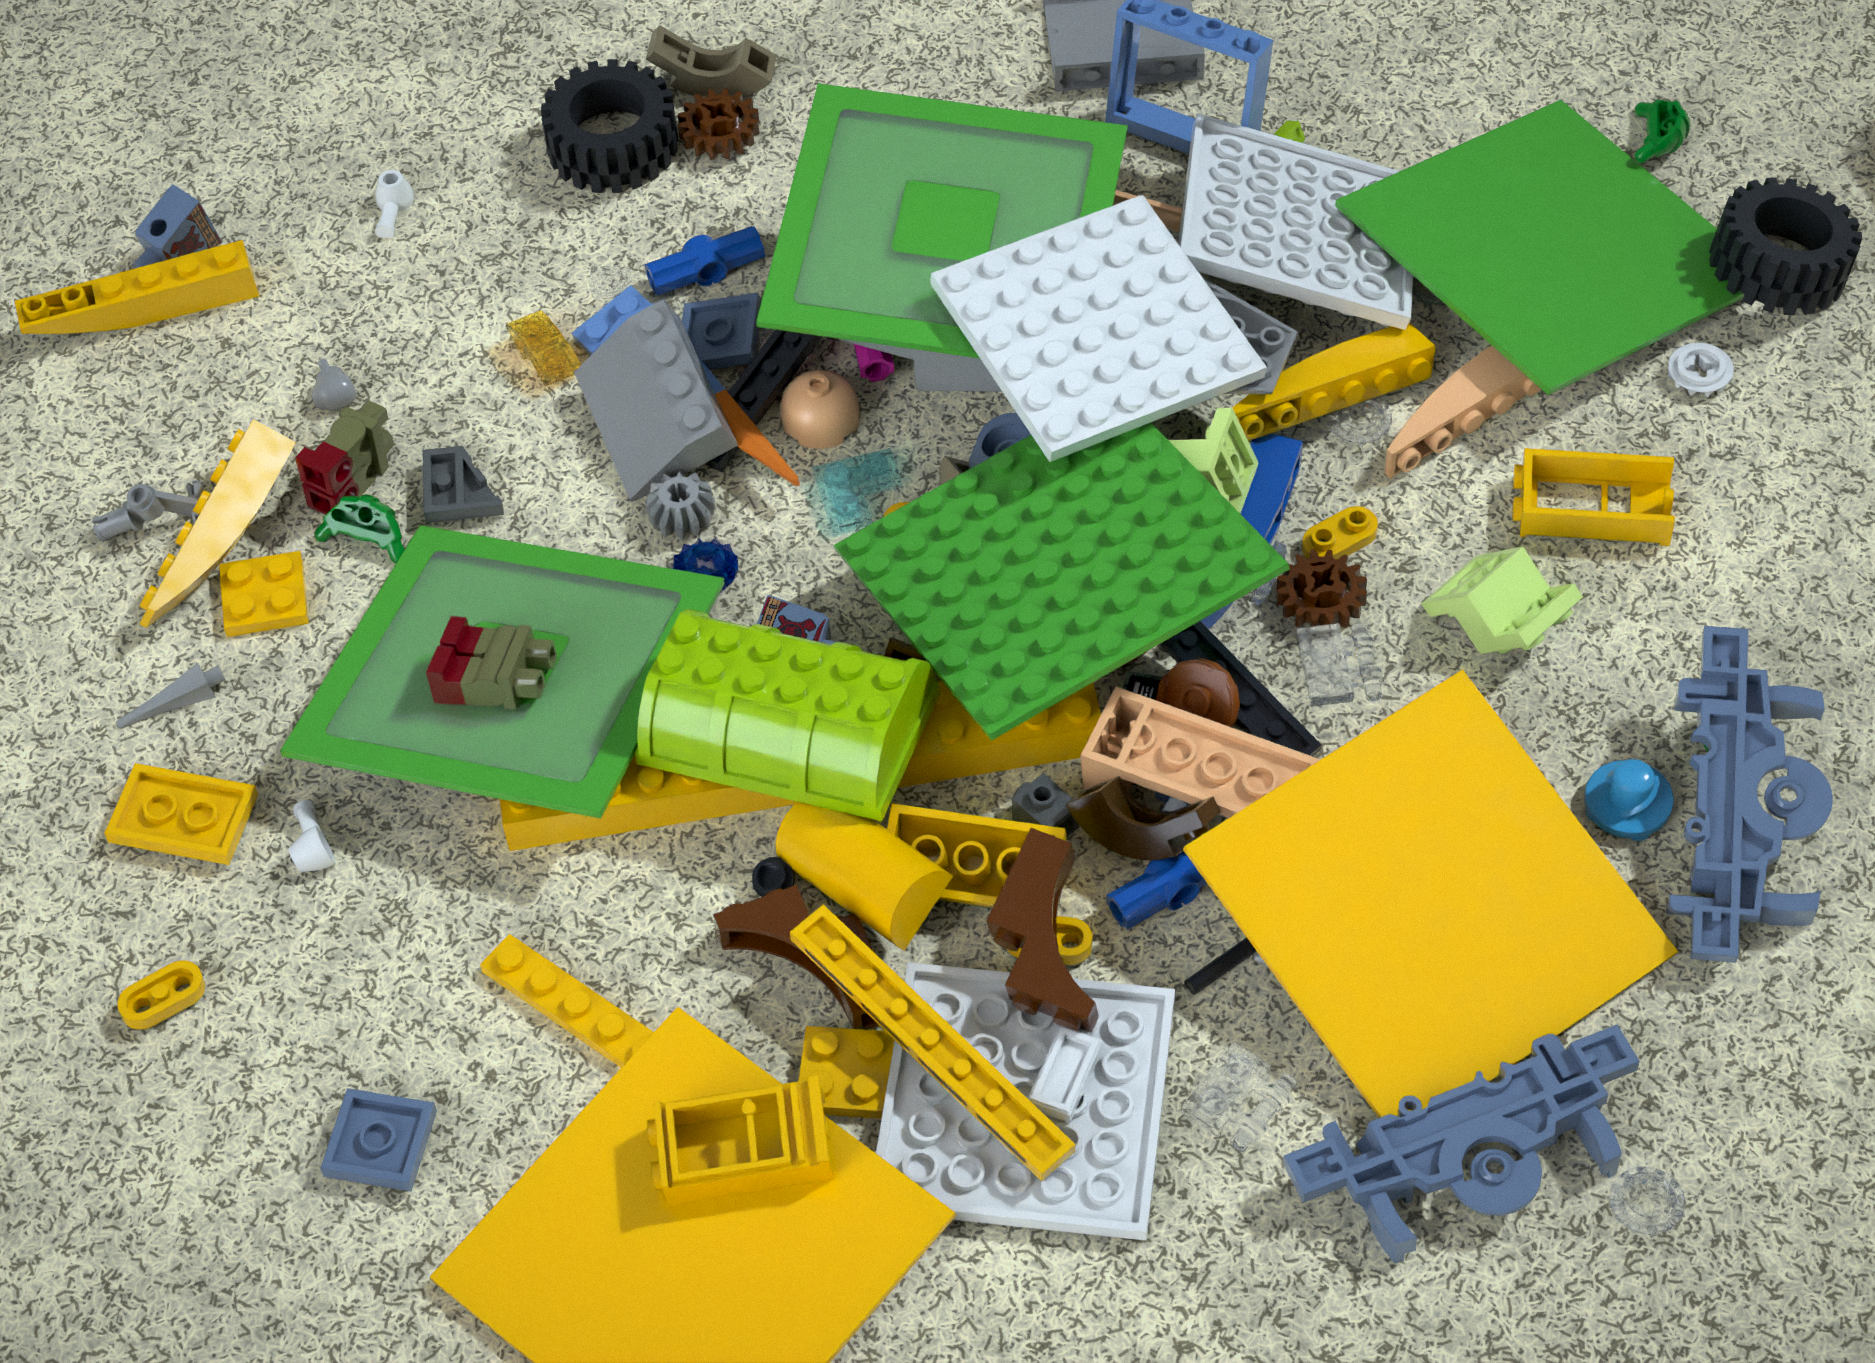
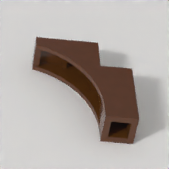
(1028, 920)
(766, 928)

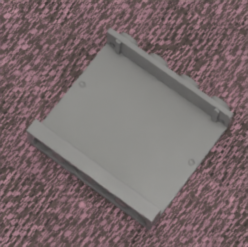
(1084, 39)

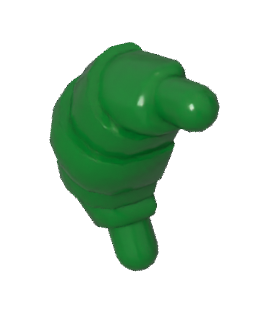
(1665, 128)
(363, 520)

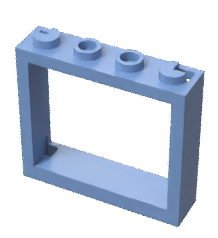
(1160, 123)

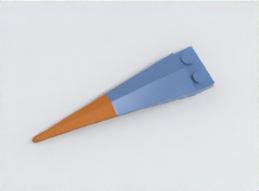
(748, 436)

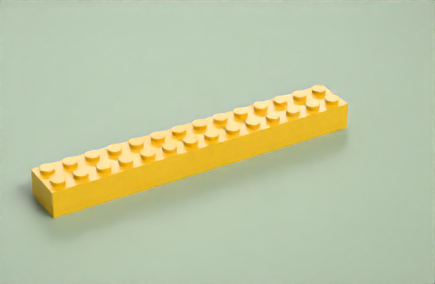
(947, 749)

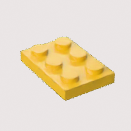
(181, 814)

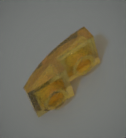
(545, 346)

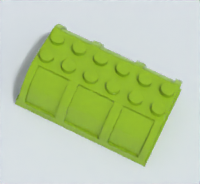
(783, 714)

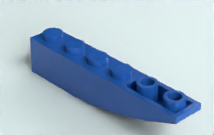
(1270, 490)

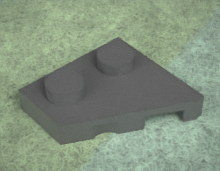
(455, 487)

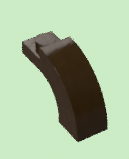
(1134, 830)

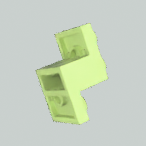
(1223, 457)
(1503, 601)

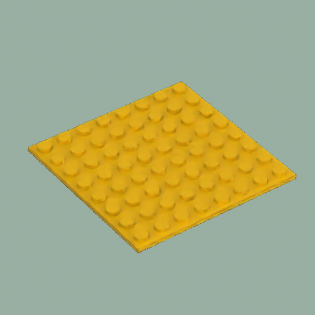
(1429, 900)
(604, 1271)

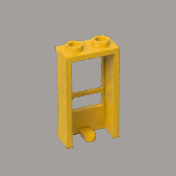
(1649, 495)
(802, 1136)

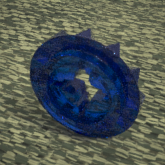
(723, 560)

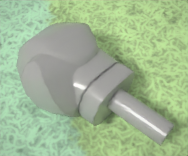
(332, 388)

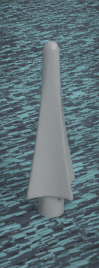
(188, 689)

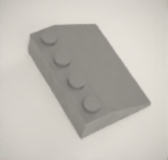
(653, 400)

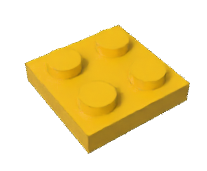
(263, 593)
(850, 1068)

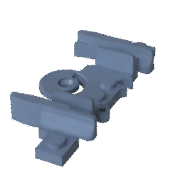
(1735, 831)
(1428, 1145)

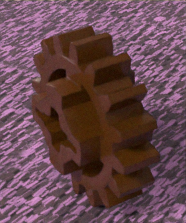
(718, 124)
(1323, 591)

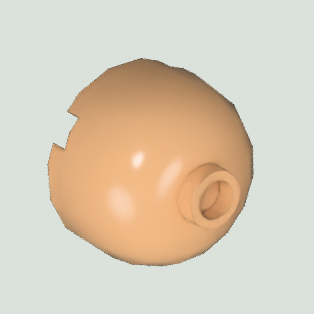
(819, 409)

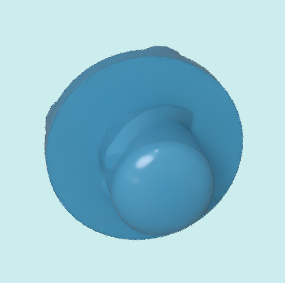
(1628, 799)

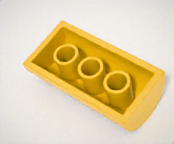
(968, 846)
(862, 868)

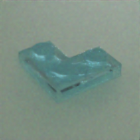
(847, 481)

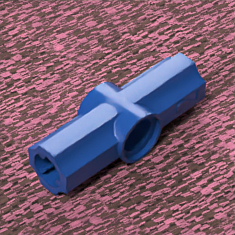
(704, 260)
(1160, 886)

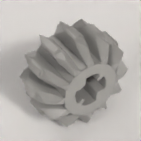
(680, 504)

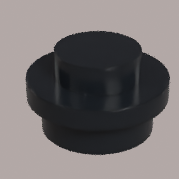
(771, 875)

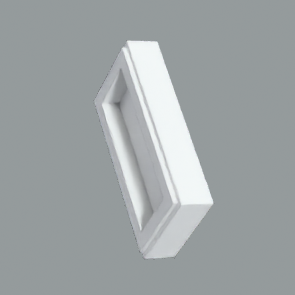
(1065, 1073)

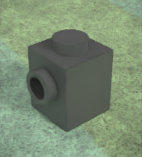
(1043, 804)

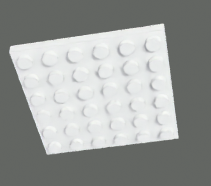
(1269, 220)
(1097, 327)
(1115, 1126)

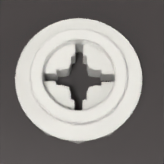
(1710, 359)

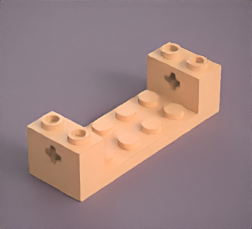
(1184, 754)

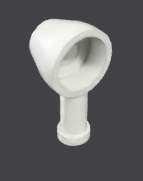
(392, 196)
(311, 849)

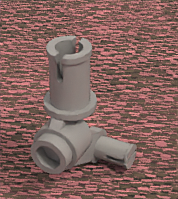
(146, 505)

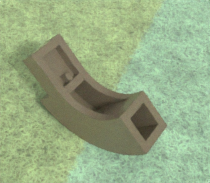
(696, 70)

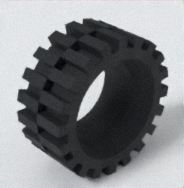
(614, 157)
(1776, 273)

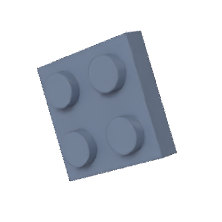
(724, 329)
(379, 1139)

